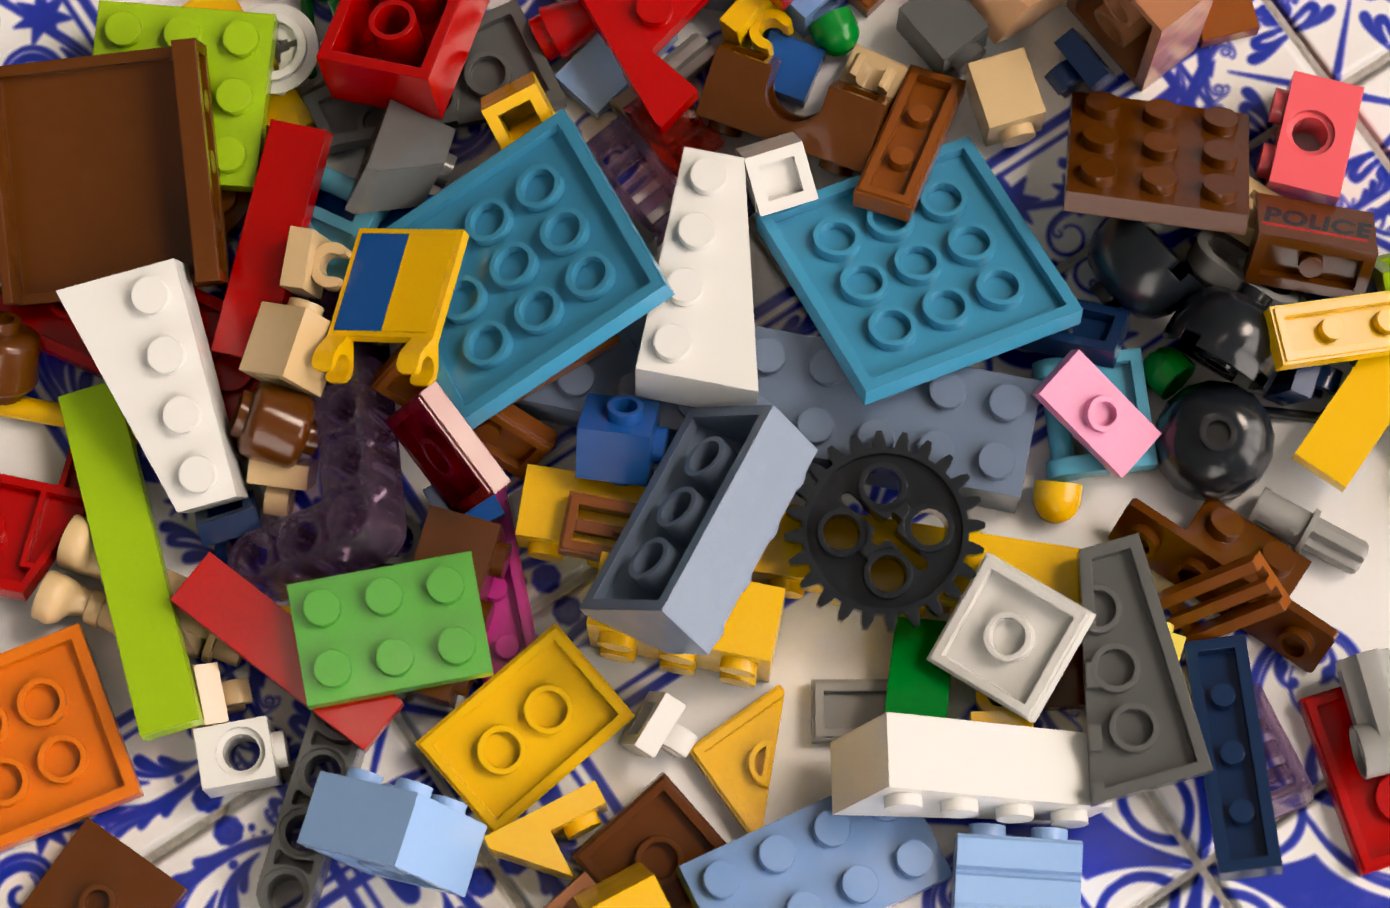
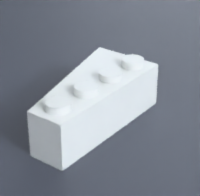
(702, 339)
(160, 370)
(962, 771)

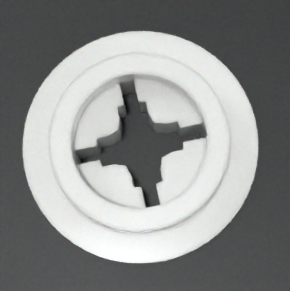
(300, 59)

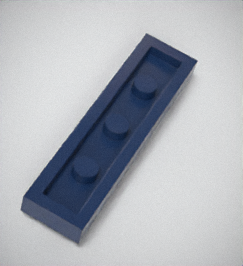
(1239, 784)

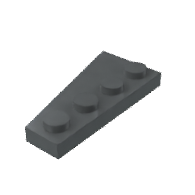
(499, 55)
(1134, 689)

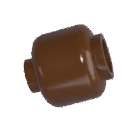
(18, 358)
(275, 425)

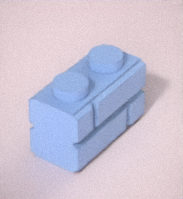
(1016, 871)

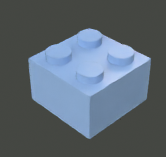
(393, 830)

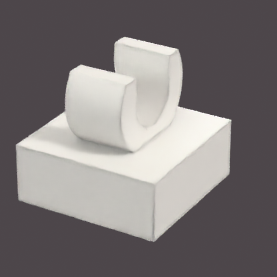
(657, 728)

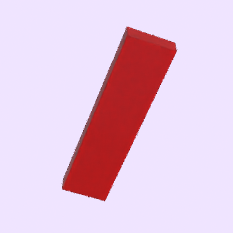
(280, 198)
(267, 640)

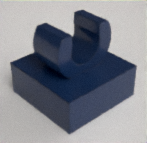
(1080, 66)
(1303, 384)
(226, 522)

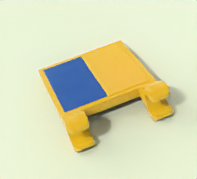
(394, 293)

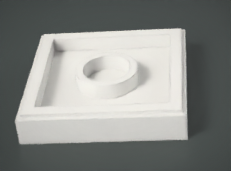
(1011, 637)

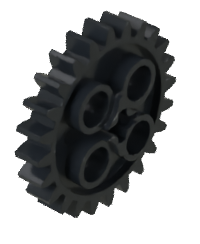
(922, 489)

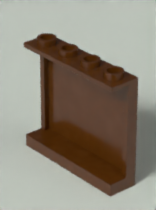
(108, 170)

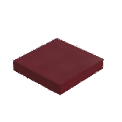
(447, 450)

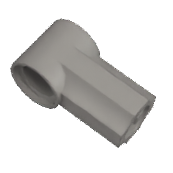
(1367, 697)

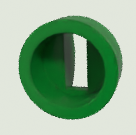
(836, 31)
(1167, 371)

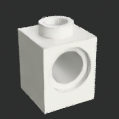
(777, 173)
(214, 749)

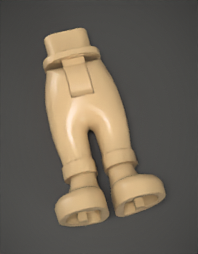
(64, 597)

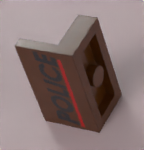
(1310, 247)

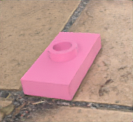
(1096, 413)

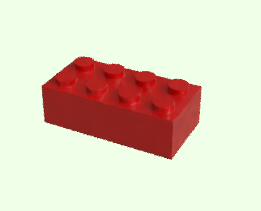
(399, 51)

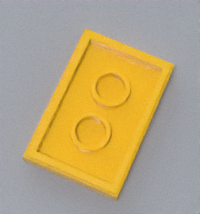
(525, 729)

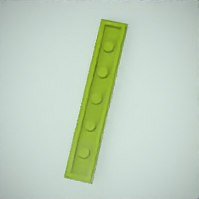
(131, 563)

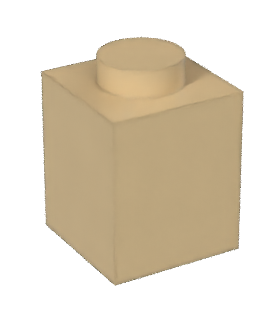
(1005, 98)
(284, 345)

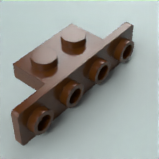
(1217, 538)

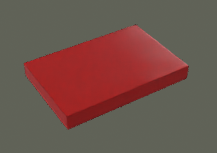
(1358, 802)

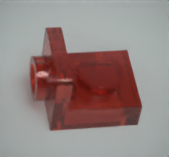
(686, 131)

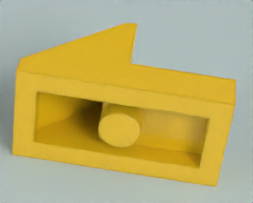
(532, 840)

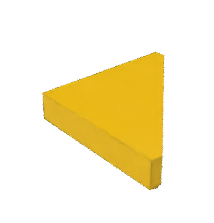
(741, 757)

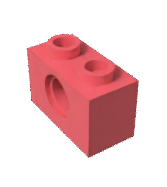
(1328, 113)

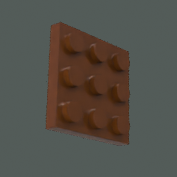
(1157, 162)

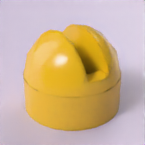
(1056, 500)

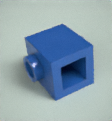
(619, 439)

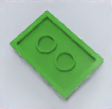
(389, 630)

